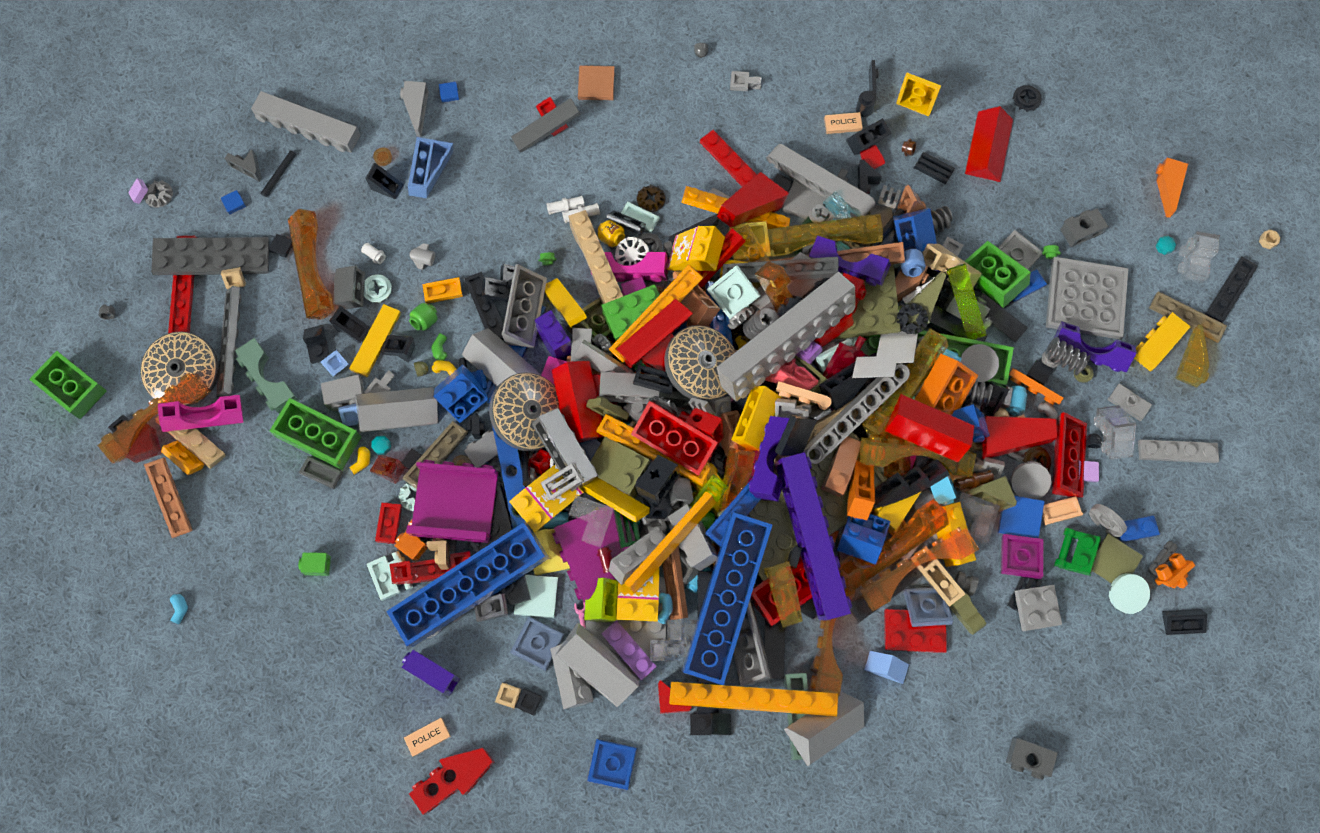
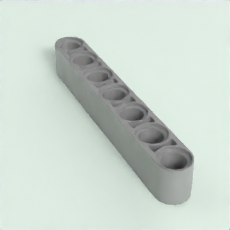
(819, 179)
(845, 416)

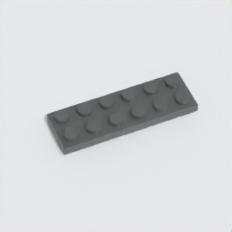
(209, 255)

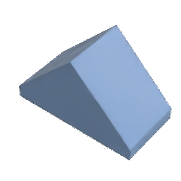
(886, 666)

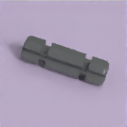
(1163, 556)

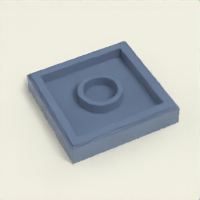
(927, 607)
(535, 643)

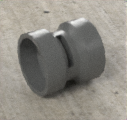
(968, 584)

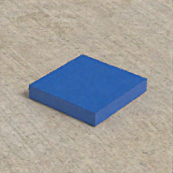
(1023, 518)
(612, 764)

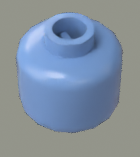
(914, 263)

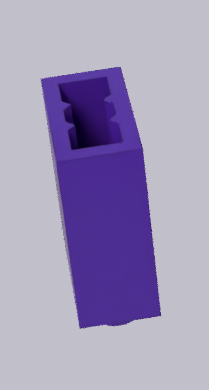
(553, 336)
(430, 672)

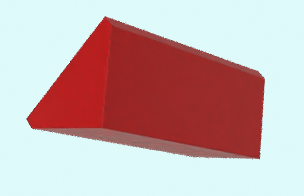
(989, 144)
(653, 332)
(574, 387)
(930, 428)
(674, 438)
(1068, 451)
(763, 597)

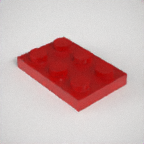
(901, 636)

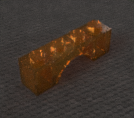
(774, 282)

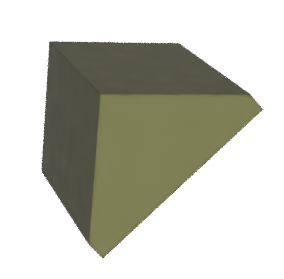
(996, 492)

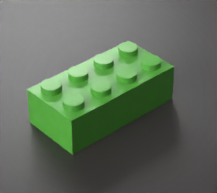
(315, 433)

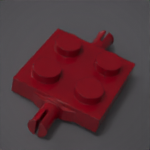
(844, 357)

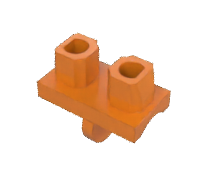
(1175, 574)

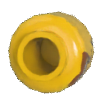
(610, 233)

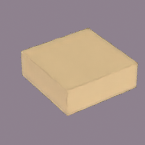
(233, 277)
(508, 695)

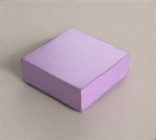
(138, 191)
(1091, 471)

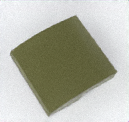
(1115, 559)

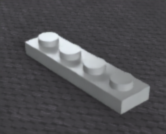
(1178, 451)

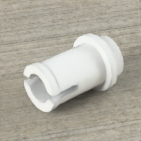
(377, 255)

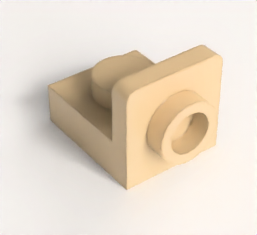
(442, 552)

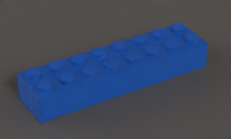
(467, 585)
(727, 598)

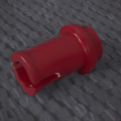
(605, 558)

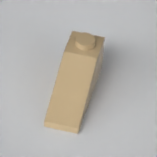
(940, 580)

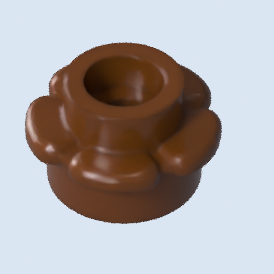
(909, 147)

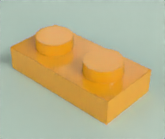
(442, 290)
(182, 457)

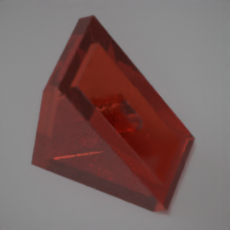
(145, 445)
(388, 468)

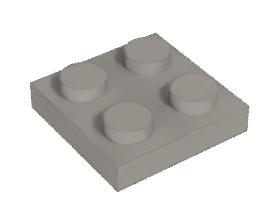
(1038, 607)

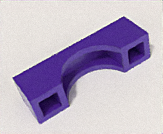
(871, 269)
(1116, 355)
(765, 482)

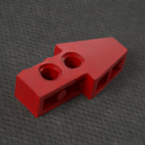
(847, 321)
(468, 769)

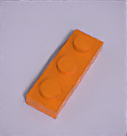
(1035, 387)

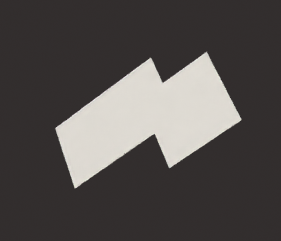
(892, 349)

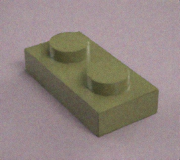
(604, 407)

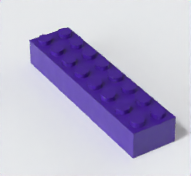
(813, 538)

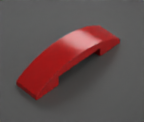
(423, 571)

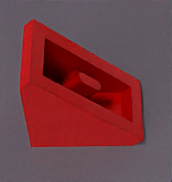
(664, 697)

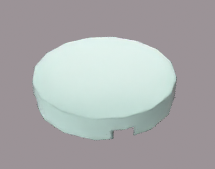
(1129, 593)

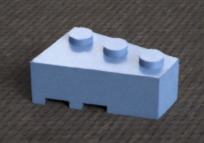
(427, 165)

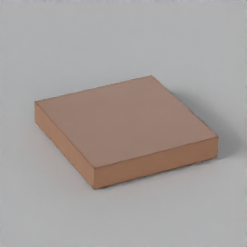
(596, 83)

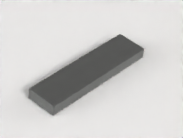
(545, 125)

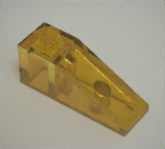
(1195, 360)
(784, 593)

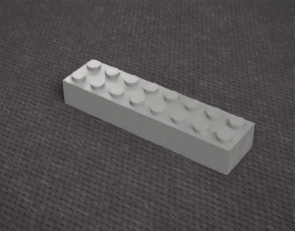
(787, 336)

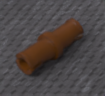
(974, 481)

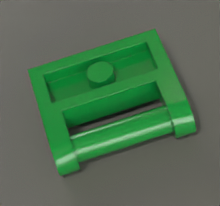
(1084, 554)

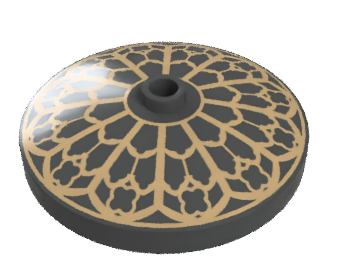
(182, 350)
(693, 362)
(512, 405)

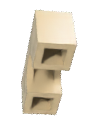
(940, 258)

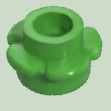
(1051, 251)
(547, 258)

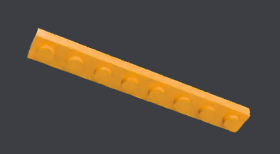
(754, 698)

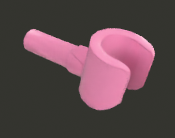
(581, 613)

